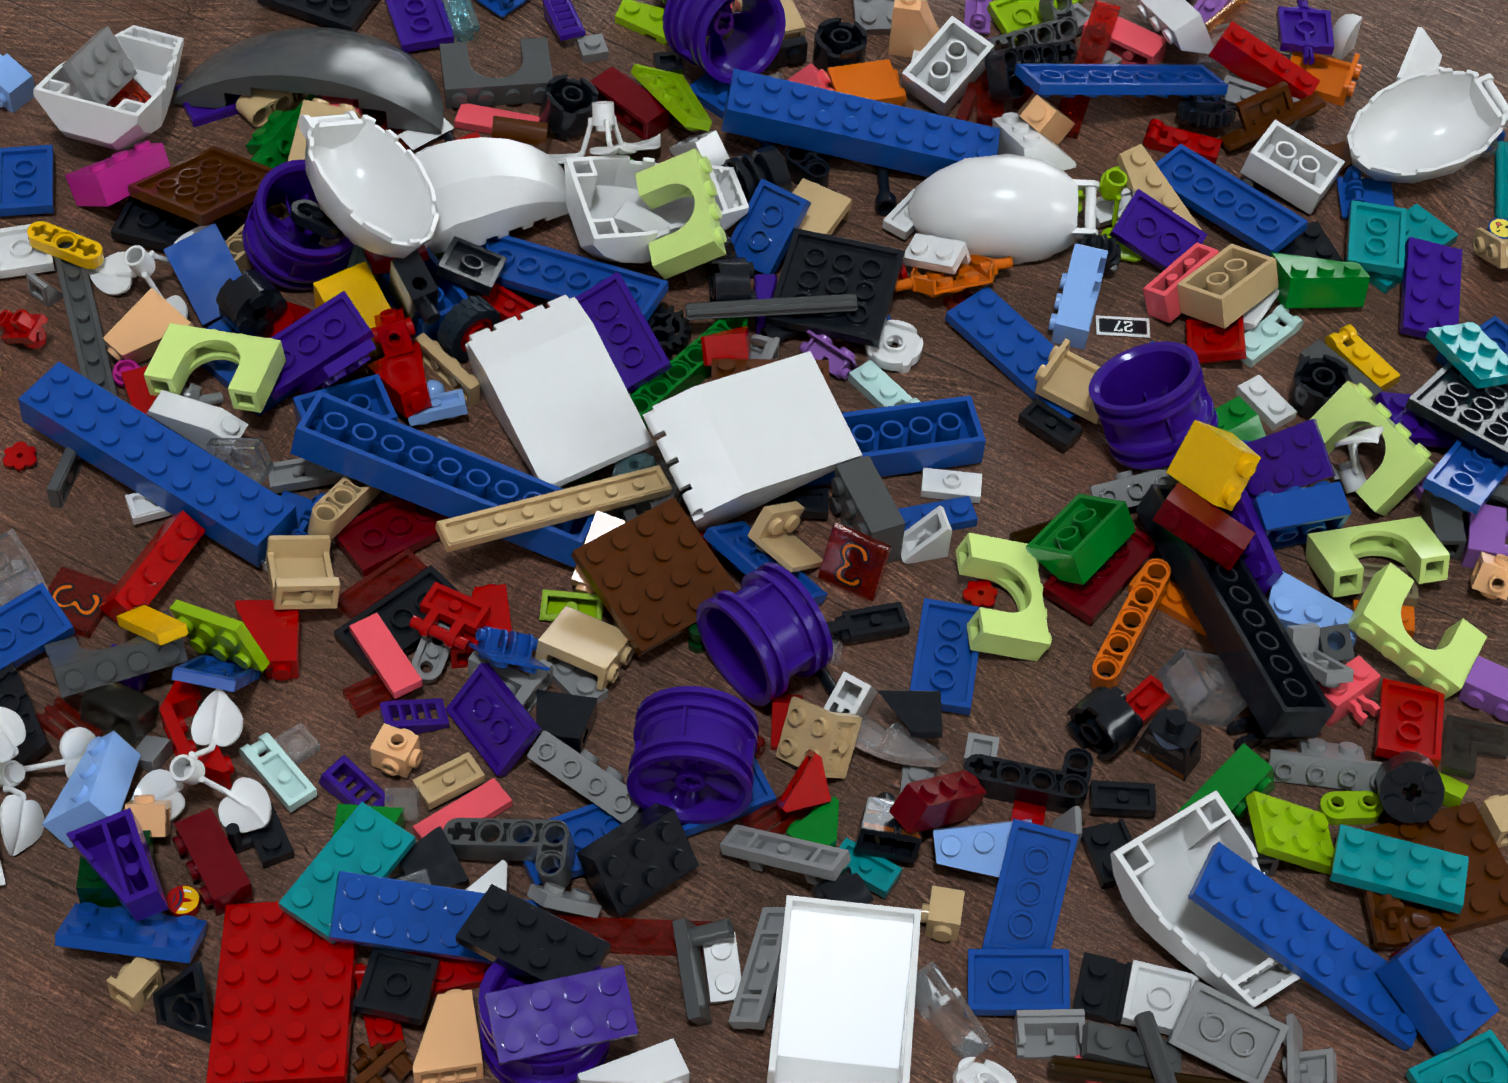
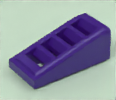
(562, 15)
(764, 287)
(402, 708)
(345, 766)

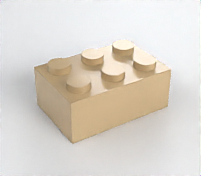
(1227, 285)

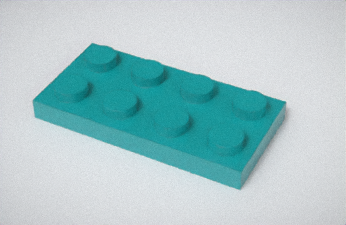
(1419, 225)
(362, 845)
(1399, 868)

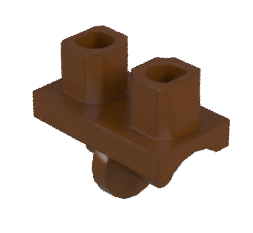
(1386, 921)
(392, 1060)

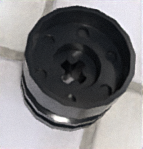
(761, 163)

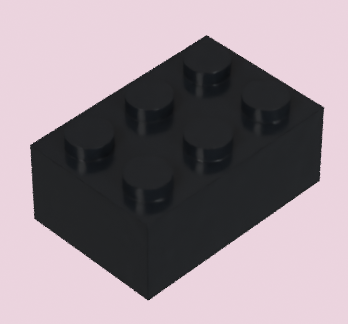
(637, 859)

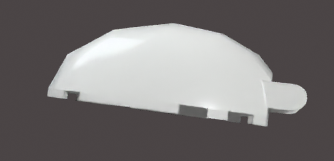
(1427, 125)
(369, 183)
(1004, 207)

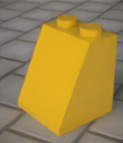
(361, 289)
(1214, 464)

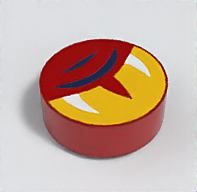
(183, 901)

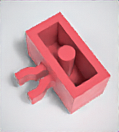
(1354, 695)

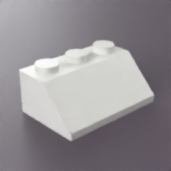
(1178, 23)
(1420, 56)
(1023, 140)

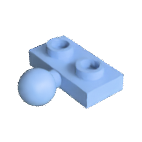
(444, 405)

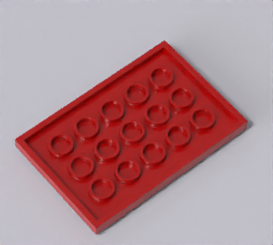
(280, 1001)

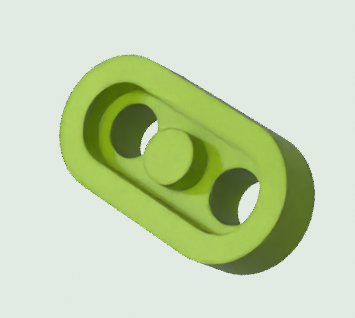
(1352, 808)

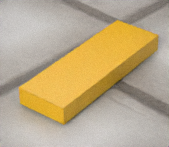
(152, 625)

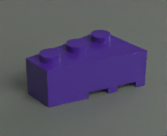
(122, 860)

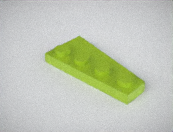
(1017, 14)
(642, 19)
(675, 95)

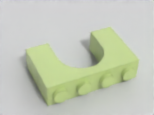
(702, 236)
(188, 347)
(1403, 460)
(1409, 541)
(1015, 569)
(1380, 624)

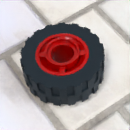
(463, 320)

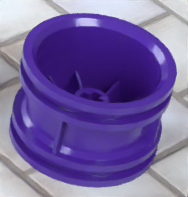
(751, 46)
(282, 249)
(1150, 402)
(764, 633)
(694, 754)

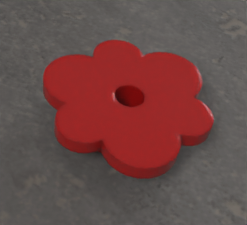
(19, 456)
(980, 593)

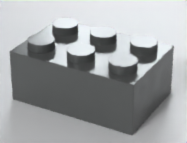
(866, 504)

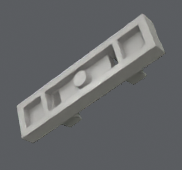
(785, 852)
(760, 973)

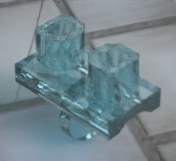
(461, 18)

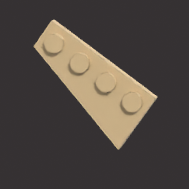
(1145, 175)

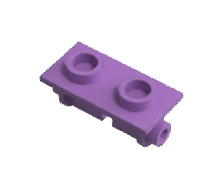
(977, 16)
(839, 359)

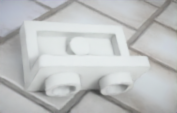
(936, 253)

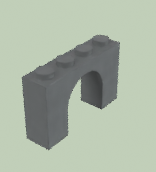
(466, 86)
(1446, 518)
(86, 669)

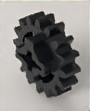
(1206, 111)
(664, 323)

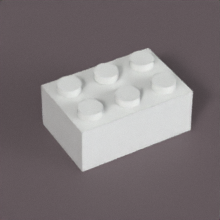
(946, 66)
(1292, 166)

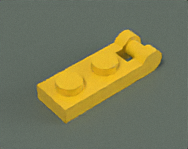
(1362, 357)

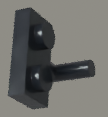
(269, 842)

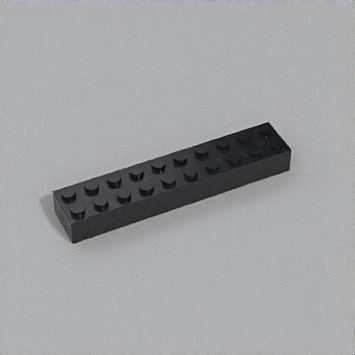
(1243, 632)

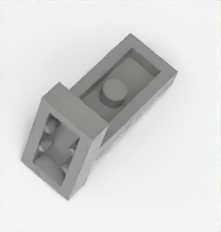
(1322, 667)
(521, 685)

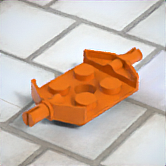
(979, 273)

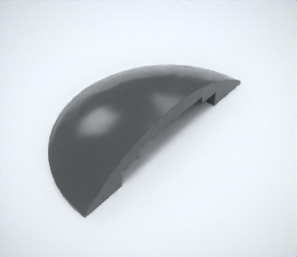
(322, 64)

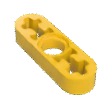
(59, 235)

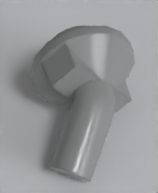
(195, 392)

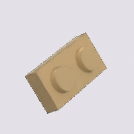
(449, 780)

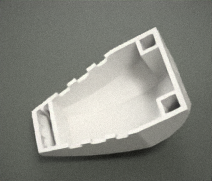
(157, 63)
(603, 183)
(490, 188)
(1155, 882)

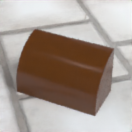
(524, 131)

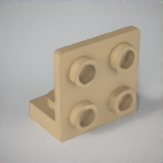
(774, 537)
(822, 731)

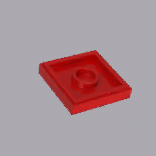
(1216, 343)

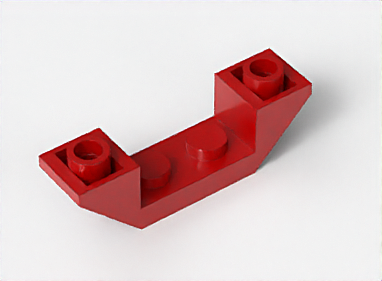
(182, 704)

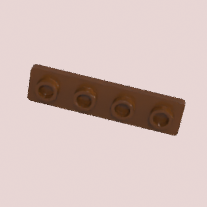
(1263, 108)

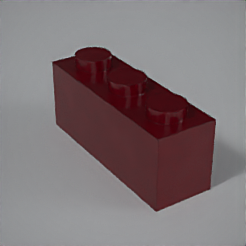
(633, 104)
(1203, 526)
(937, 801)
(212, 861)

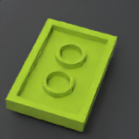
(220, 636)
(1291, 832)

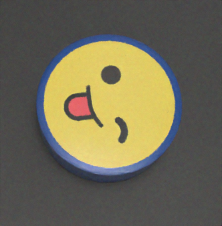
(1499, 227)

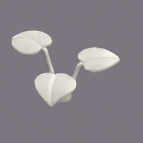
(604, 118)
(118, 269)
(1351, 470)
(214, 724)
(23, 818)

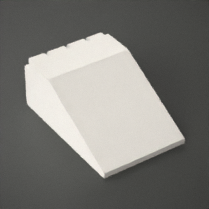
(557, 392)
(751, 437)
(844, 993)

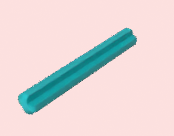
(1501, 180)

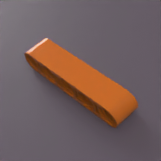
(1131, 613)

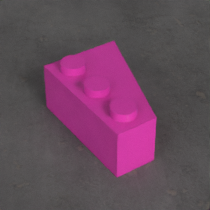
(109, 179)

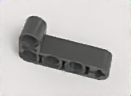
(1049, 28)
(470, 838)

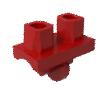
(23, 328)

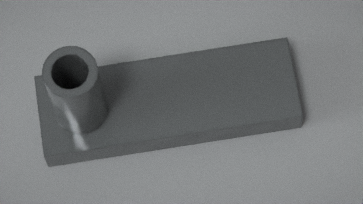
(688, 939)

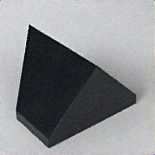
(918, 711)
(185, 1004)

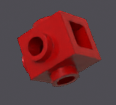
(394, 332)

